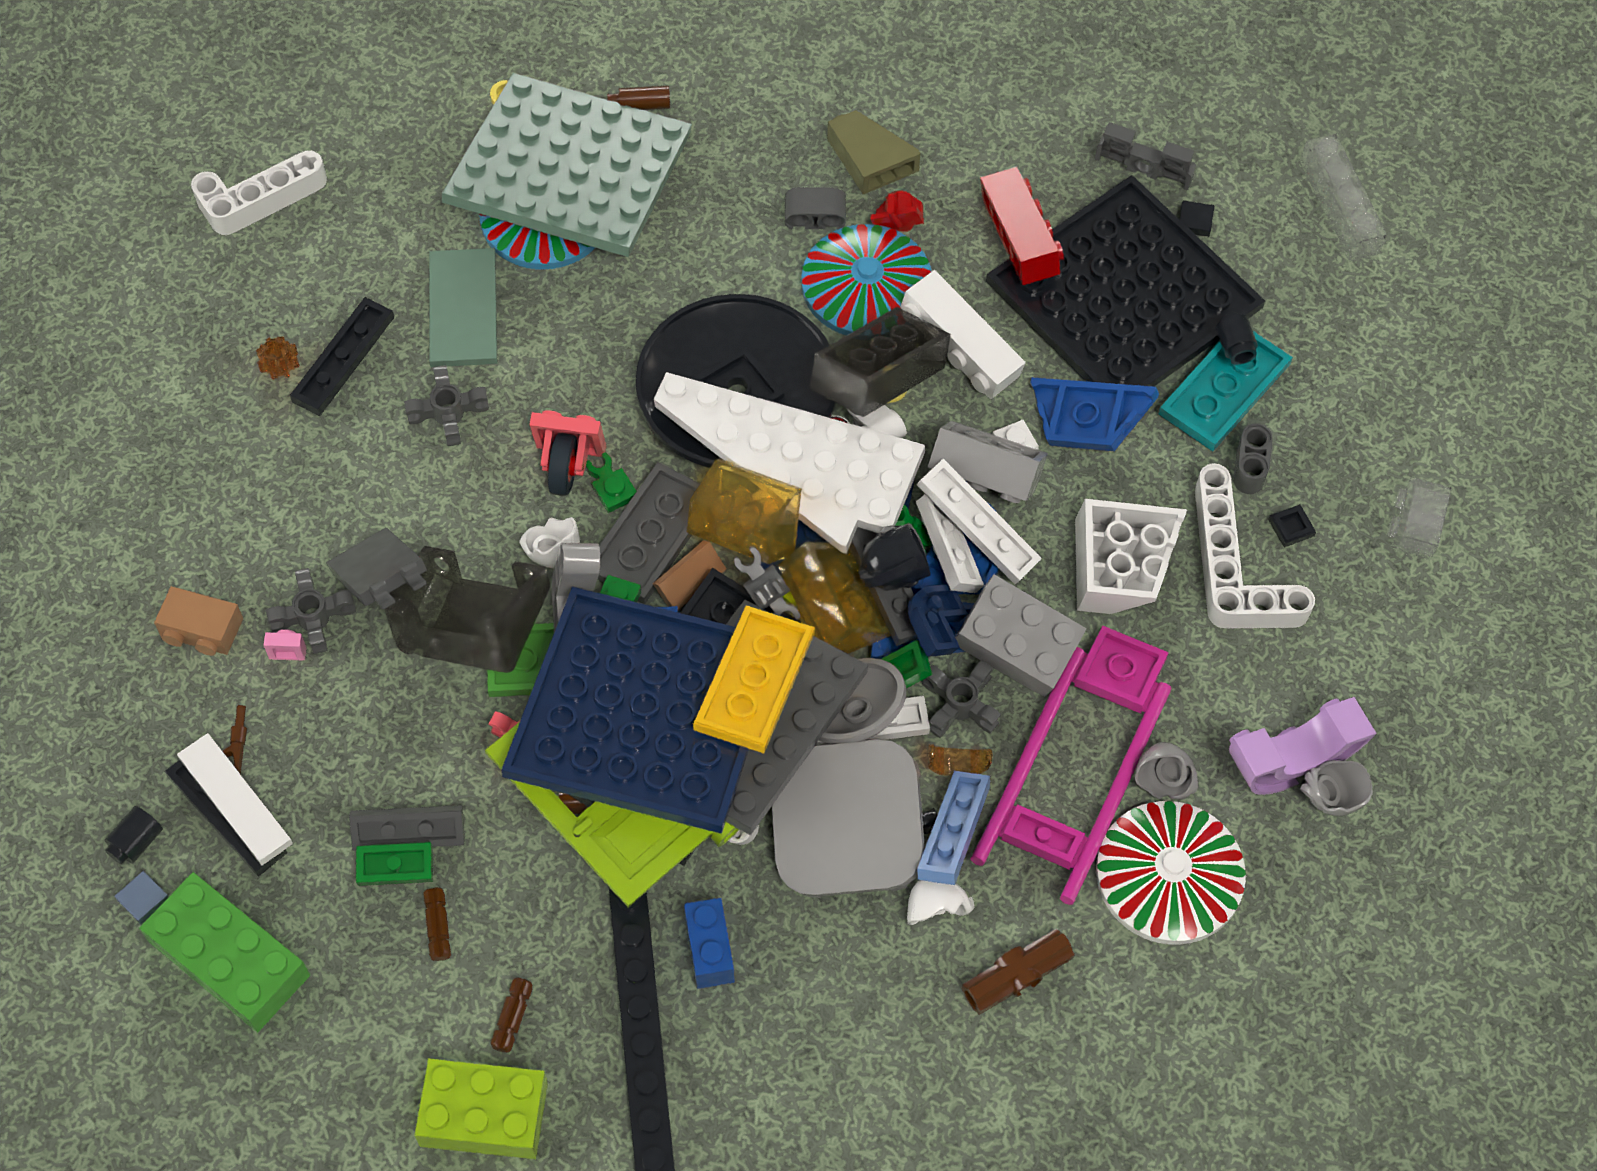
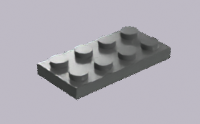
(649, 530)

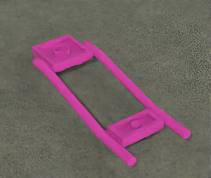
(1120, 672)

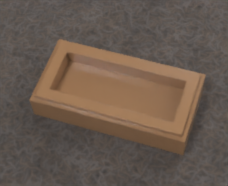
(686, 576)

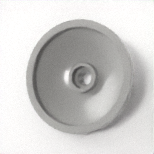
(870, 706)

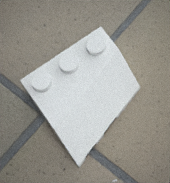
(1122, 553)

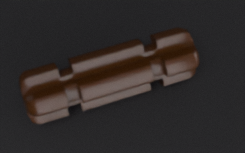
(437, 924)
(511, 1015)

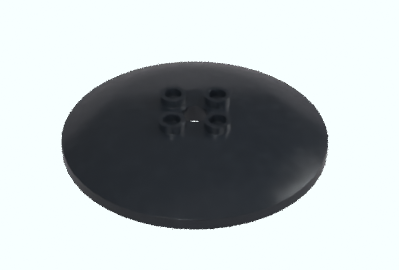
(729, 344)

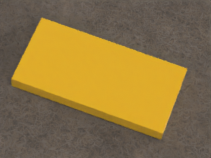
(754, 679)

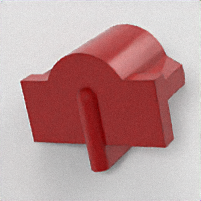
(899, 212)

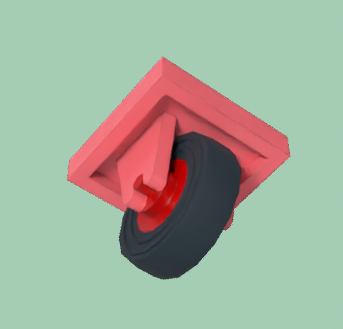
(566, 446)

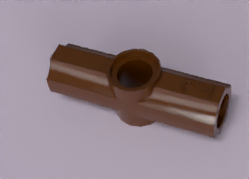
(1017, 971)

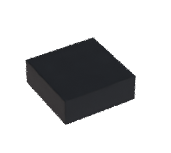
(1197, 217)
(1292, 525)

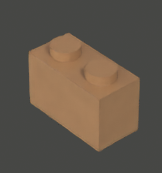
(198, 621)

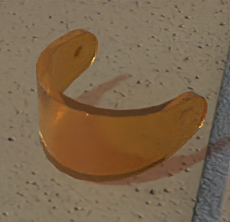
(947, 760)

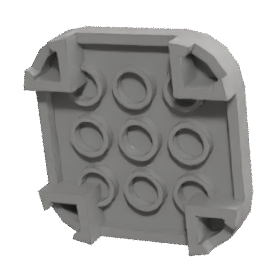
(850, 820)

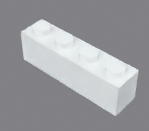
(973, 343)

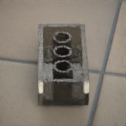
(879, 361)

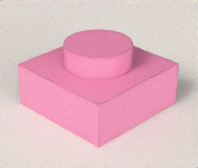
(285, 645)

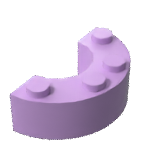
(1275, 762)

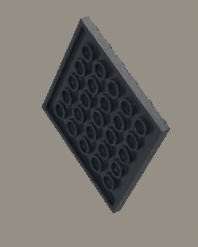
(1131, 291)

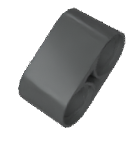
(815, 207)
(1253, 458)

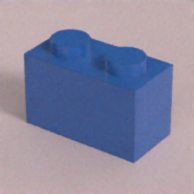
(709, 943)

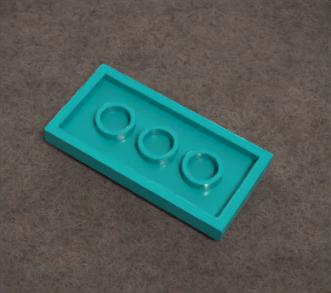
(1222, 393)

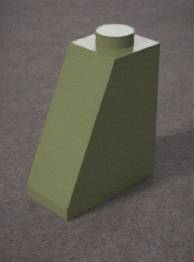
(870, 151)

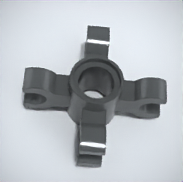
(442, 394)
(766, 585)
(307, 597)
(969, 687)

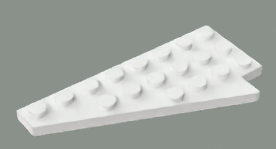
(844, 470)

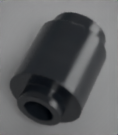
(1237, 338)

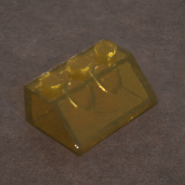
(744, 510)
(833, 596)

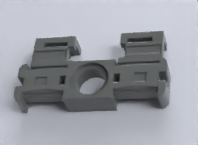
(1171, 163)

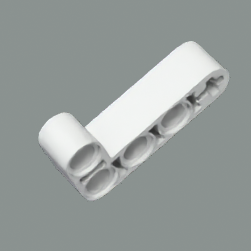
(259, 195)

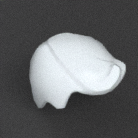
(544, 542)
(935, 899)

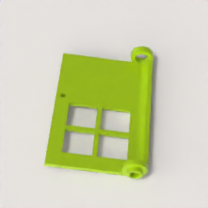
(619, 844)

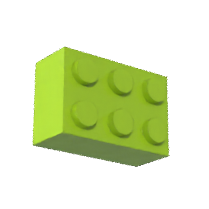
(481, 1108)

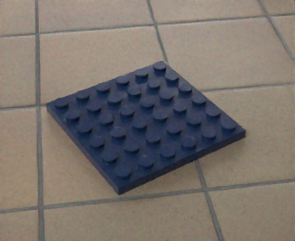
(620, 713)

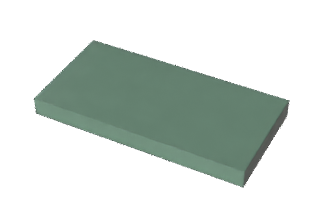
(462, 307)

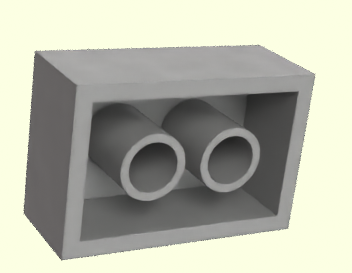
(989, 461)
(1019, 636)

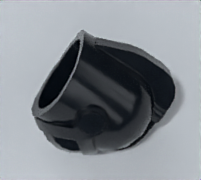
(894, 559)

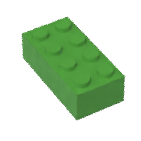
(225, 952)

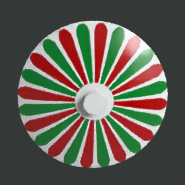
(1170, 872)

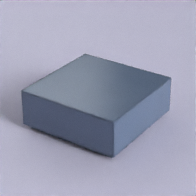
(141, 897)

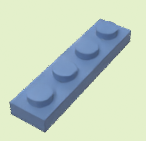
(953, 828)

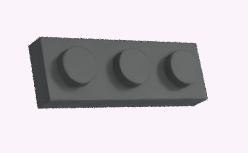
(408, 825)

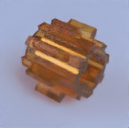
(277, 357)

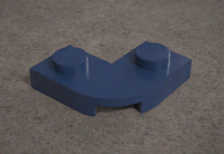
(930, 613)

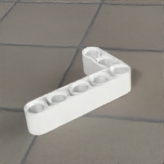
(1227, 562)

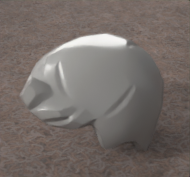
(1167, 772)
(1338, 787)

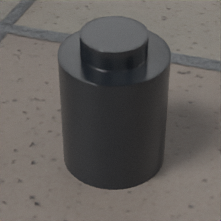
(132, 836)

